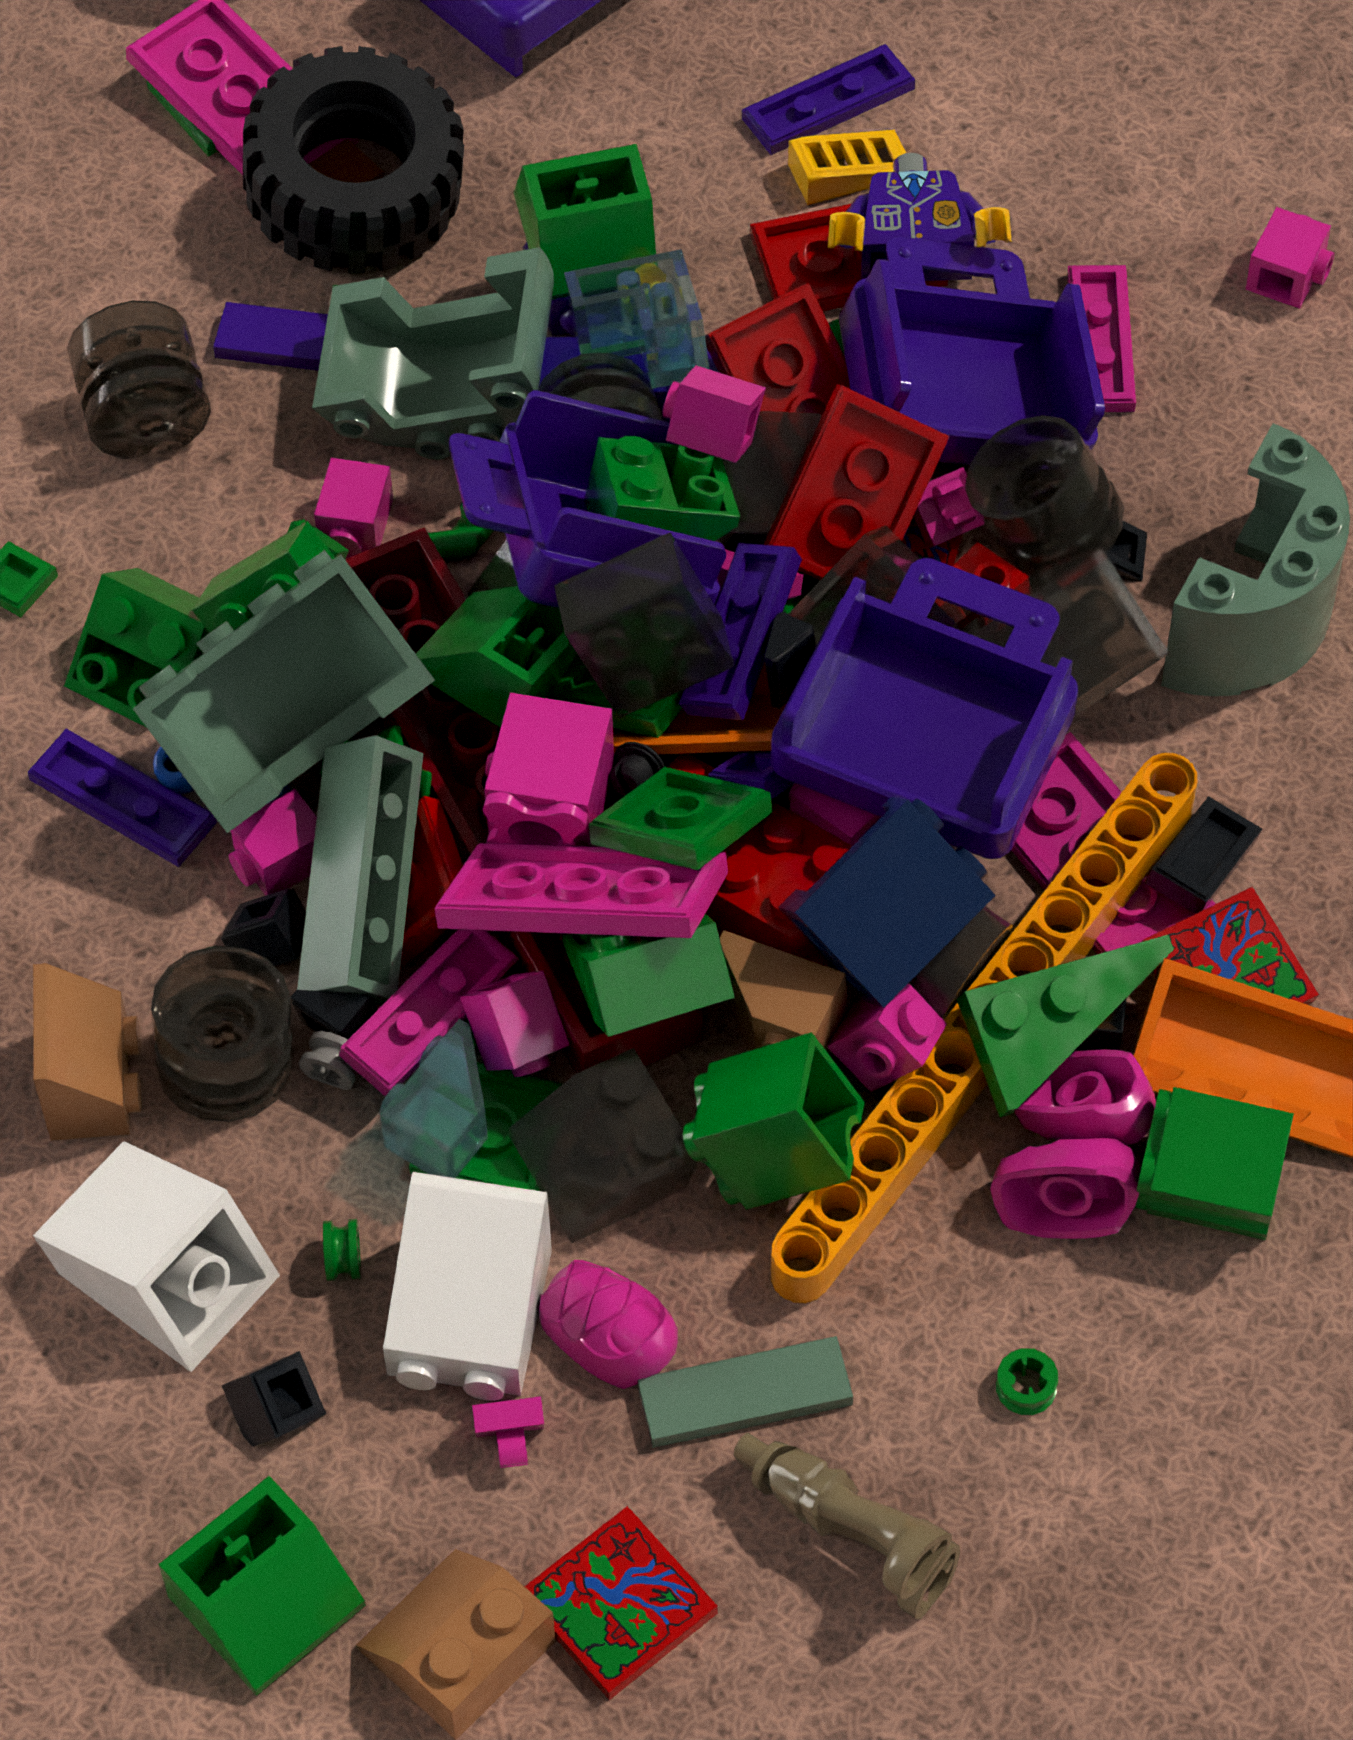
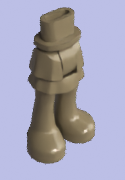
(827, 1499)

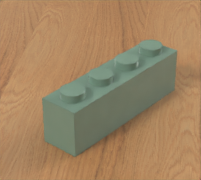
(361, 868)

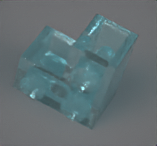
(642, 309)

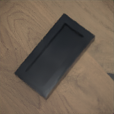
(1203, 855)

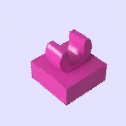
(945, 509)
(508, 1423)

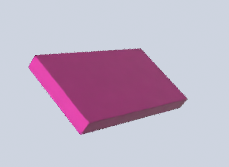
(210, 70)
(1059, 821)
(578, 892)

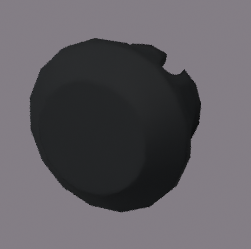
(633, 766)

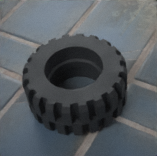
(365, 100)

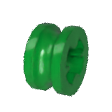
(341, 1250)
(1048, 1381)

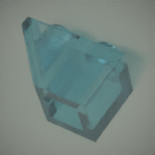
(440, 1110)

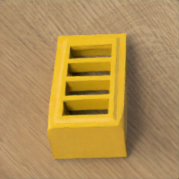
(836, 180)

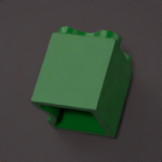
(765, 1130)
(1213, 1162)

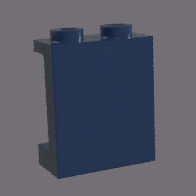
(891, 901)

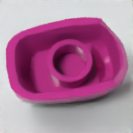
(1092, 1098)
(1067, 1188)
(608, 1323)

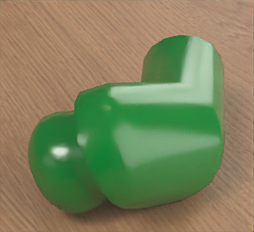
(461, 540)

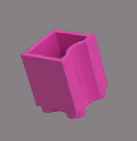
(548, 772)

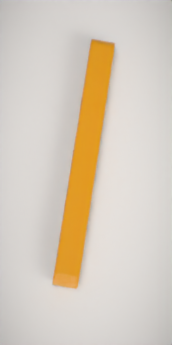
(948, 1096)

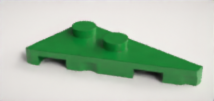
(1038, 1019)

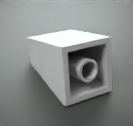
(159, 1252)
(467, 1285)

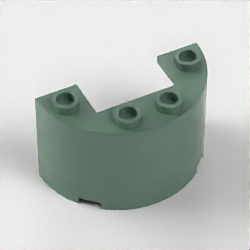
(437, 367)
(1252, 632)
(280, 689)

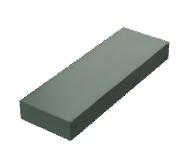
(745, 1391)

